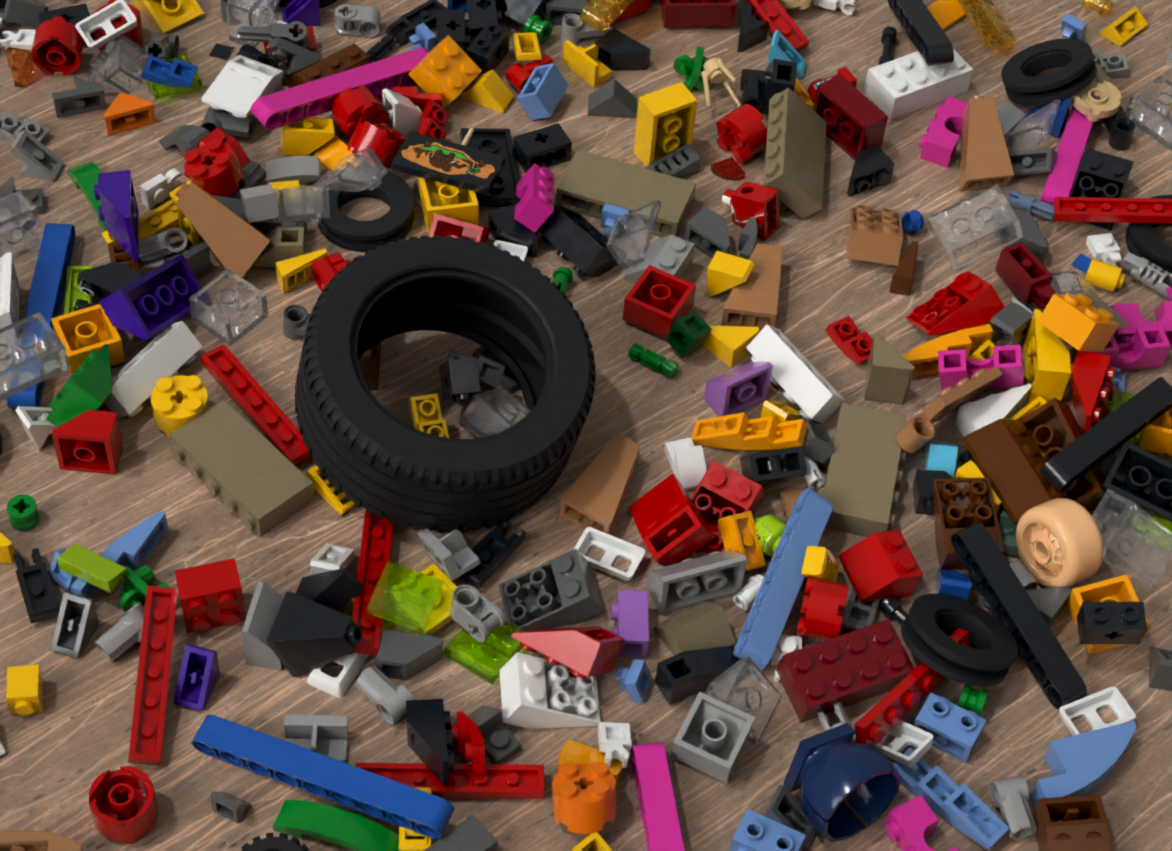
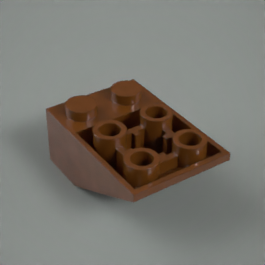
(958, 506)
(1071, 824)

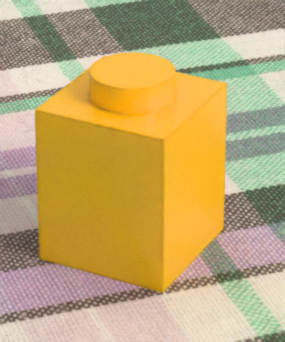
(24, 689)

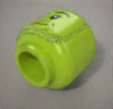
(769, 531)

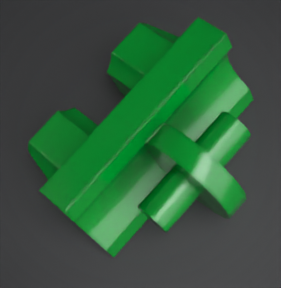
(691, 68)
(136, 585)

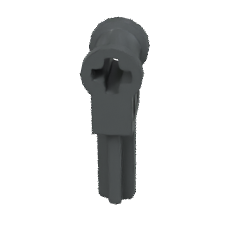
(285, 31)

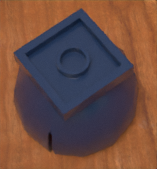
(835, 769)

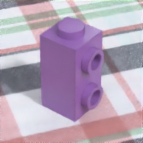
(632, 622)

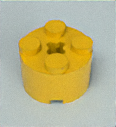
(178, 401)

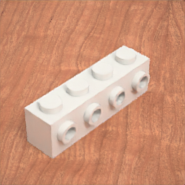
(159, 359)
(795, 375)

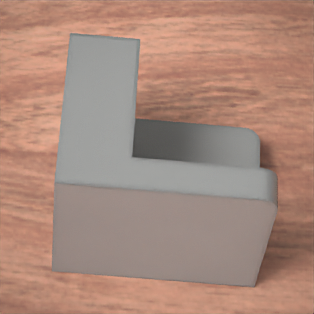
(259, 203)

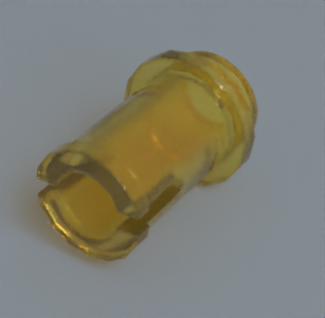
(1101, 6)

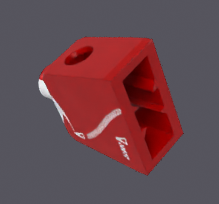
(754, 201)

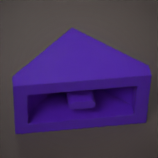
(303, 11)
(196, 677)

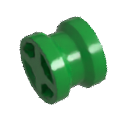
(542, 28)
(29, 518)
(972, 699)

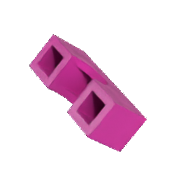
(943, 133)
(536, 197)
(1132, 316)
(1144, 350)
(956, 365)
(911, 825)

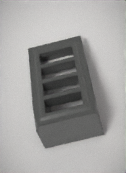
(685, 156)
(817, 442)

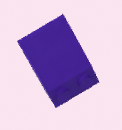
(119, 209)

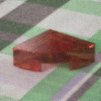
(728, 170)

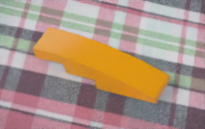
(925, 356)
(741, 433)

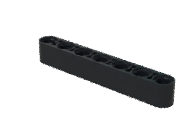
(923, 31)
(1108, 435)
(1019, 615)

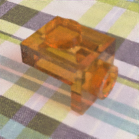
(21, 64)

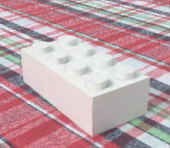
(911, 84)

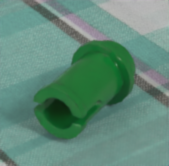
(562, 277)

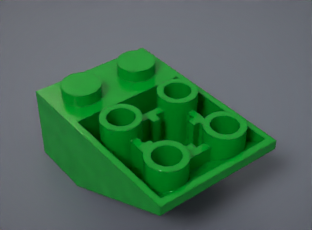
(85, 388)

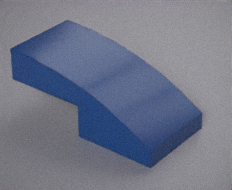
(165, 73)

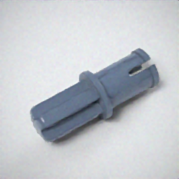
(1030, 203)

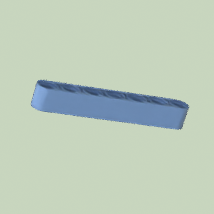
(782, 579)

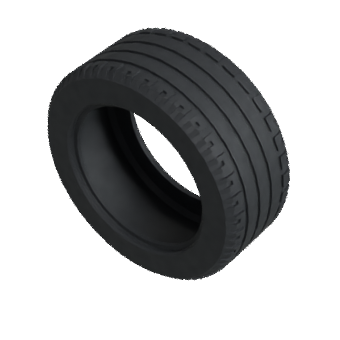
(459, 291)

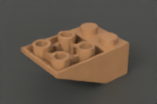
(874, 235)

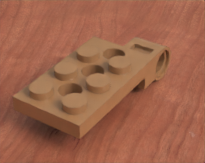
(921, 428)

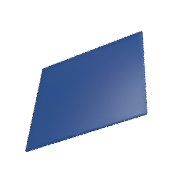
(1082, 263)

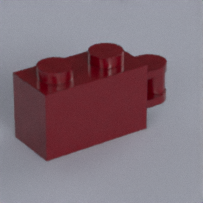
(1025, 275)

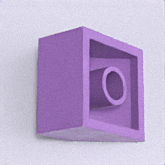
(739, 388)

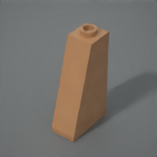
(983, 147)
(224, 231)
(756, 300)
(602, 487)

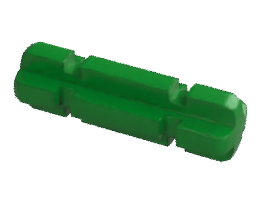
(653, 360)

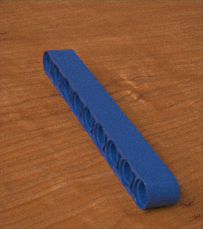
(47, 292)
(324, 776)

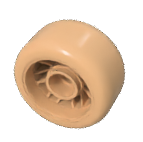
(1059, 543)

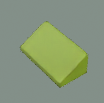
(91, 567)

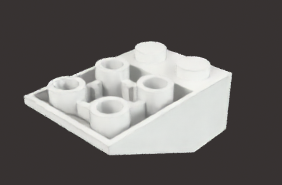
(241, 84)
(546, 695)

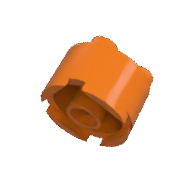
(584, 797)

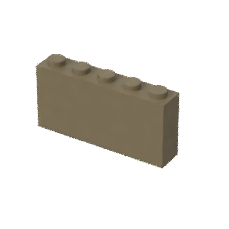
(795, 153)
(601, 180)
(241, 468)
(864, 471)

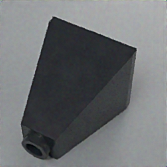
(311, 634)

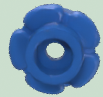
(912, 221)

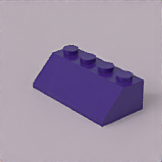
(153, 299)

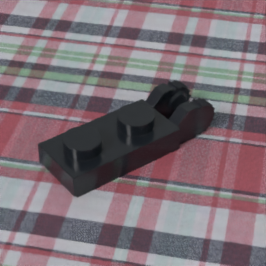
(422, 14)
(493, 552)
(36, 588)

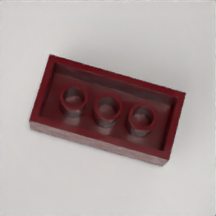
(844, 670)

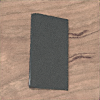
(1033, 161)

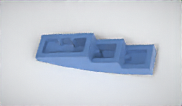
(130, 549)
(952, 803)

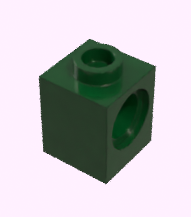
(688, 334)

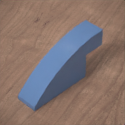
(1083, 761)

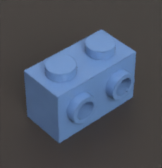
(542, 91)
(952, 727)
(765, 834)

